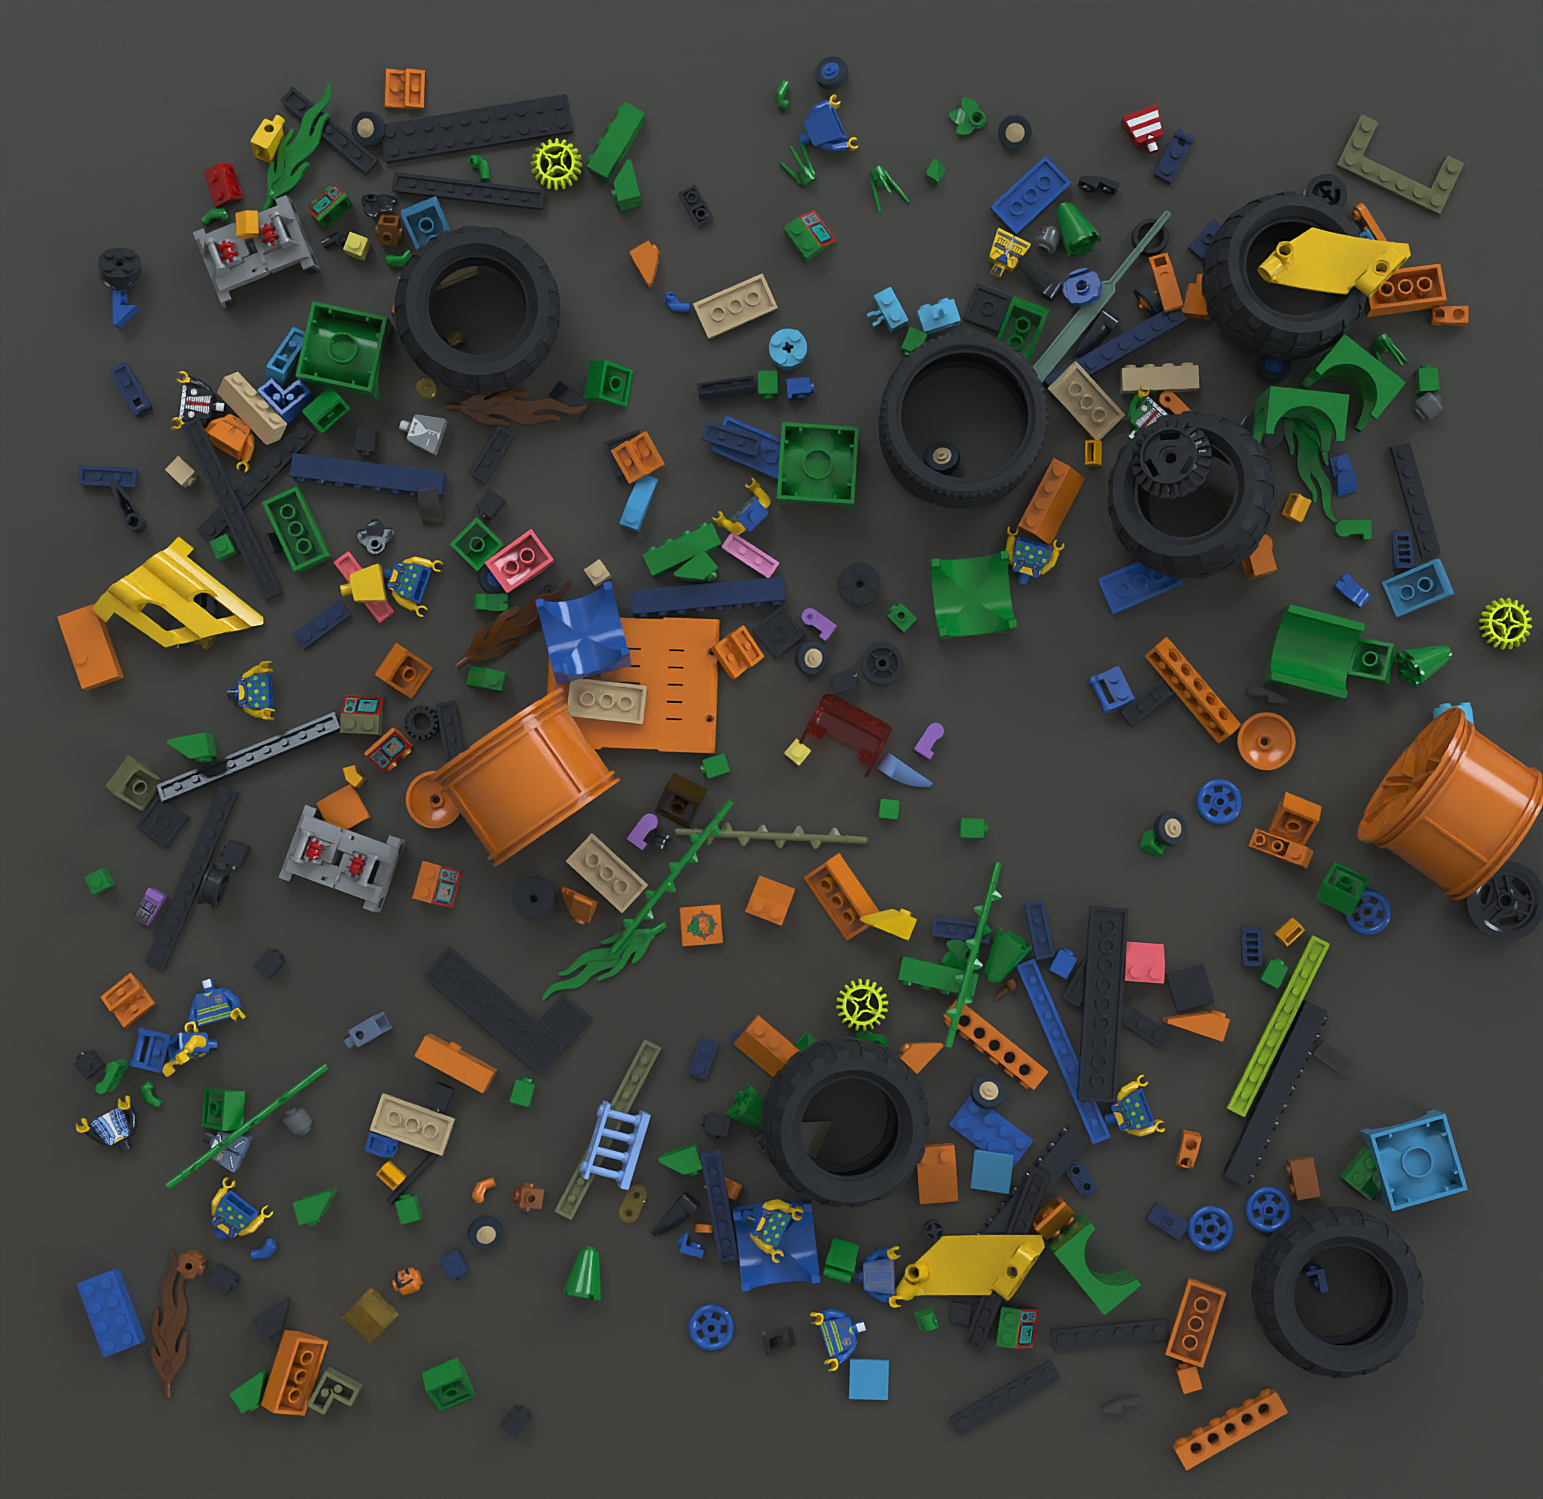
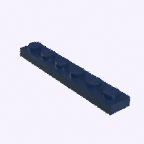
(719, 1206)

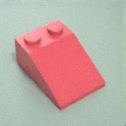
(520, 561)

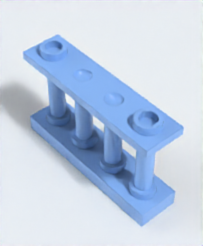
(628, 1158)

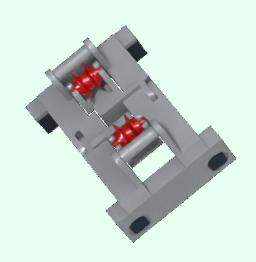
(273, 248)
(355, 868)

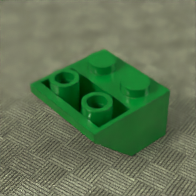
(326, 409)

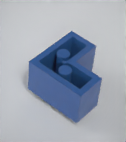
(286, 402)

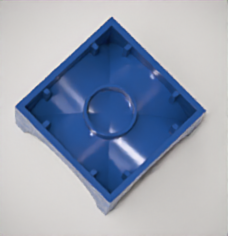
(584, 635)
(797, 1244)

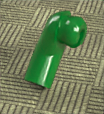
(780, 94)
(481, 165)
(216, 213)
(398, 261)
(148, 1097)

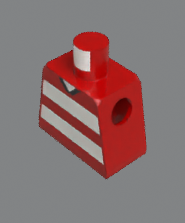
(1144, 128)

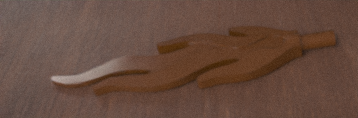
(515, 409)
(486, 646)
(166, 1335)

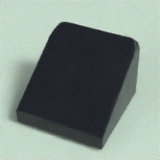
(273, 542)

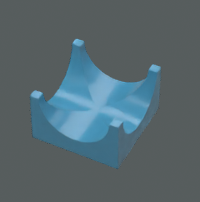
(1415, 1161)

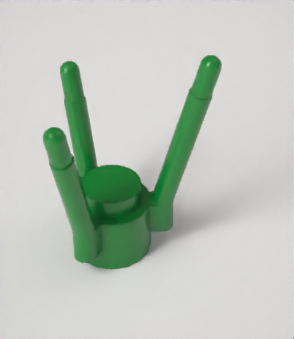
(805, 174)
(880, 177)
(1384, 344)

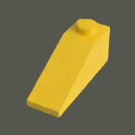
(892, 921)

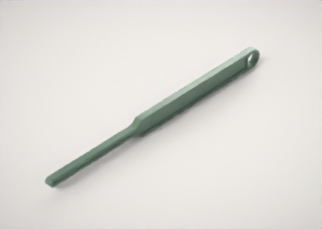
(1088, 313)

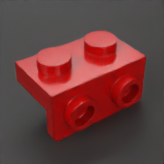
(223, 184)

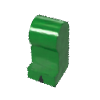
(1353, 528)
(491, 602)
(926, 1319)

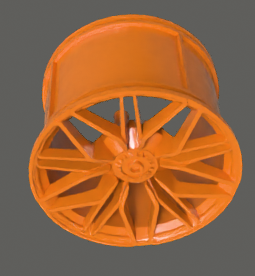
(524, 777)
(1453, 805)

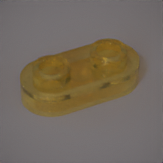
(633, 1203)

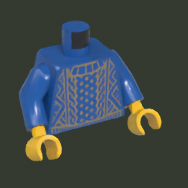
(879, 1275)

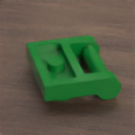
(114, 1073)

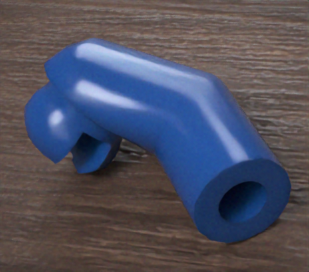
(674, 305)
(267, 1250)

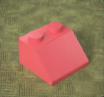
(1145, 962)

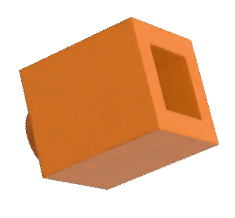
(1188, 1377)

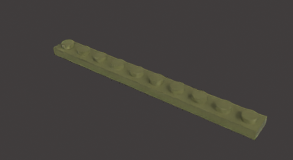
(621, 1102)

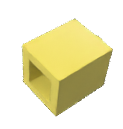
(357, 246)
(797, 752)

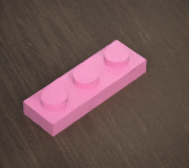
(750, 555)

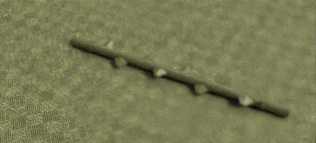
(779, 838)

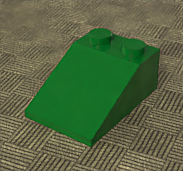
(1023, 326)

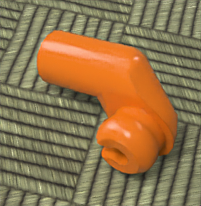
(480, 1188)

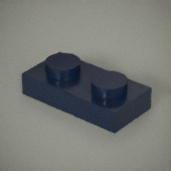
(703, 1058)

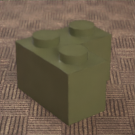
(331, 1386)

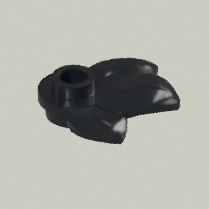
(378, 203)
(375, 534)

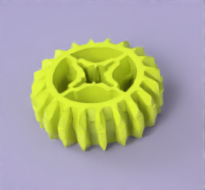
(559, 158)
(1506, 616)
(877, 1013)

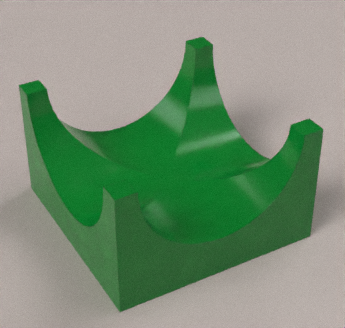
(1367, 376)
(1319, 409)
(817, 464)
(971, 596)

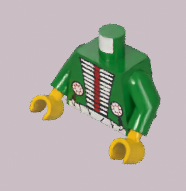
(1142, 411)

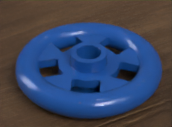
(1204, 808)
(1379, 924)
(1258, 1222)
(1197, 1238)
(725, 1319)

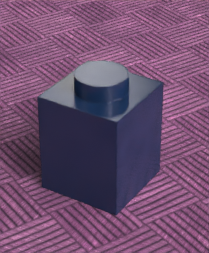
(454, 1264)

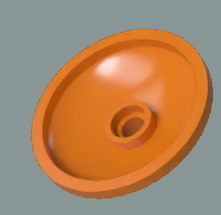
(1279, 738)
(422, 807)

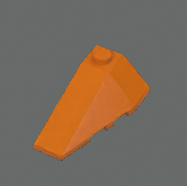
(579, 905)

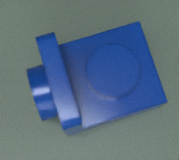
(381, 1145)
(691, 1249)
(1319, 1279)

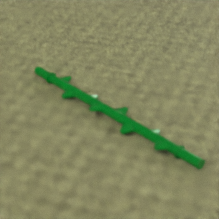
(675, 868)
(972, 963)
(246, 1126)

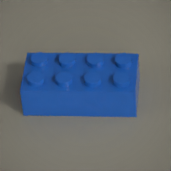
(111, 1312)

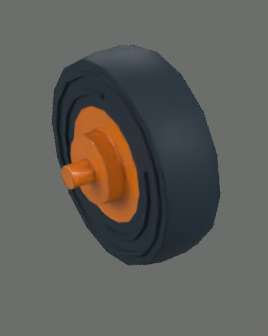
(1148, 299)

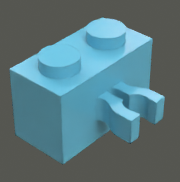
(890, 311)
(938, 316)

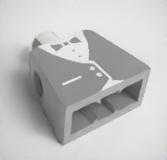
(425, 432)

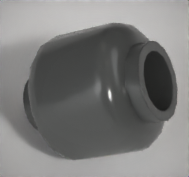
(1047, 240)
(1428, 405)
(297, 1121)

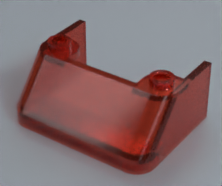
(849, 726)

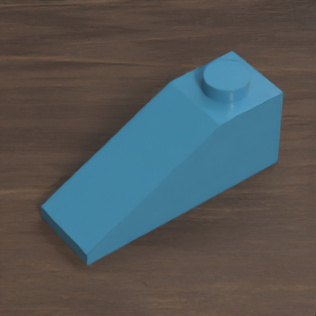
(285, 358)
(638, 503)

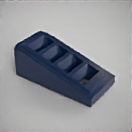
(1396, 565)
(1244, 962)

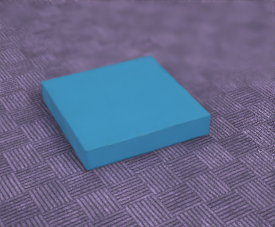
(992, 1171)
(869, 1379)

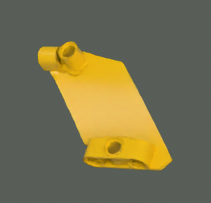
(1334, 262)
(972, 1266)

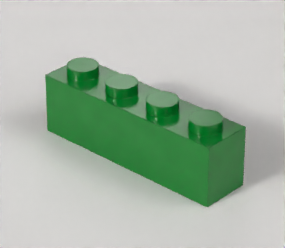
(616, 141)
(681, 550)
(933, 975)

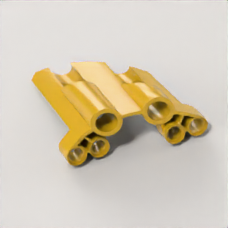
(172, 583)

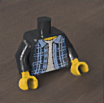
(113, 1126)

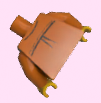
(232, 437)

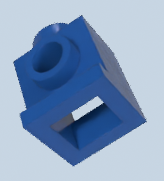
(799, 388)

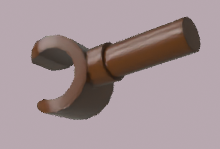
(1010, 985)

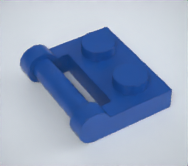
(1117, 687)
(156, 1051)

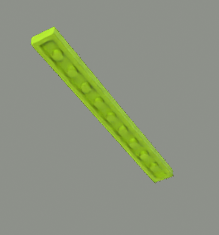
(1278, 1026)

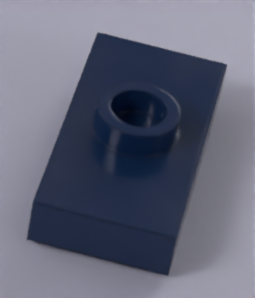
(1203, 240)
(1167, 1221)

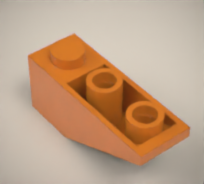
(1165, 282)
(1281, 848)

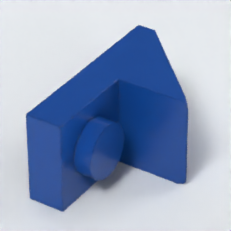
(121, 312)
(1342, 474)

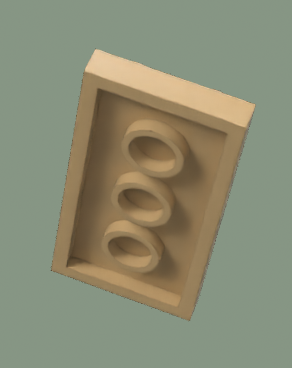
(735, 306)
(1086, 401)
(607, 701)
(607, 873)
(412, 1124)

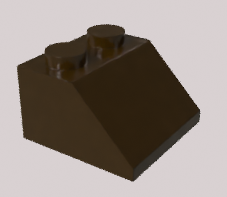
(681, 800)

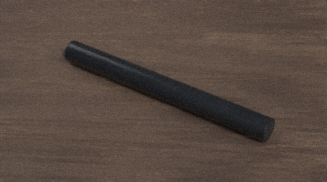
(411, 1179)

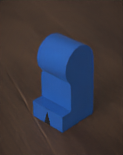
(1351, 591)

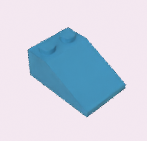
(424, 221)
(1418, 587)

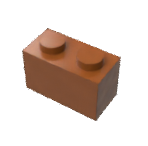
(1302, 1177)

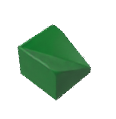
(934, 172)
(888, 809)
(1151, 844)
(805, 1041)

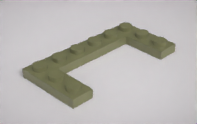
(1355, 163)

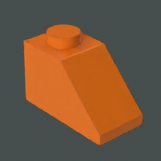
(646, 261)

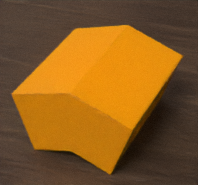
(247, 224)
(1097, 457)
(1296, 507)
(353, 776)
(1289, 931)
(391, 1175)

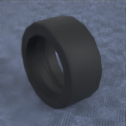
(1147, 223)

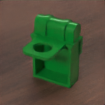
(840, 1261)

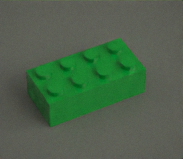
(297, 530)

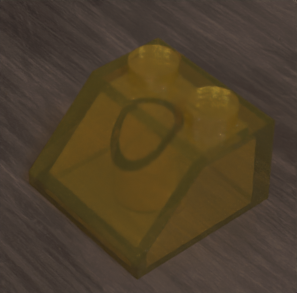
(370, 1315)

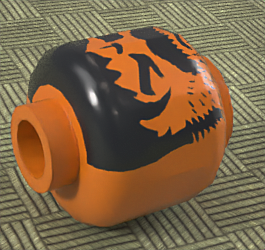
(407, 1281)

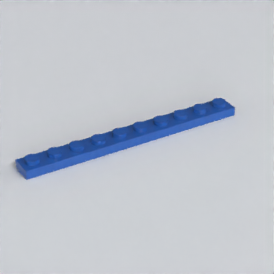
(1061, 1047)

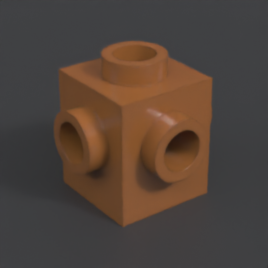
(389, 230)
(528, 1196)
(198, 1264)

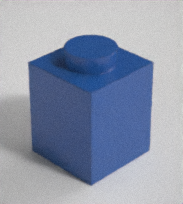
(1062, 962)

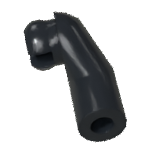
(336, 239)

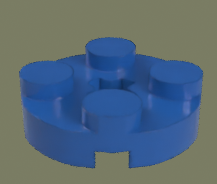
(1086, 296)

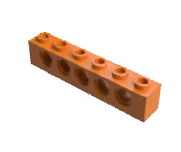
(1192, 690)
(1036, 1071)
(1240, 1430)

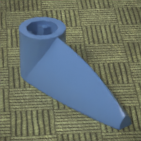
(901, 772)

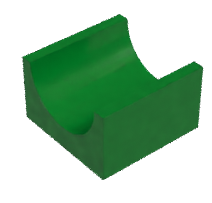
(343, 350)
(1312, 652)
(1103, 1289)

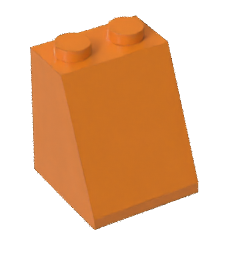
(770, 900)

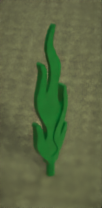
(289, 157)
(1308, 460)
(602, 958)

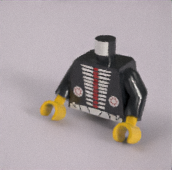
(197, 401)

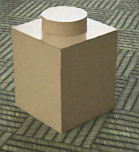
(182, 472)
(597, 573)

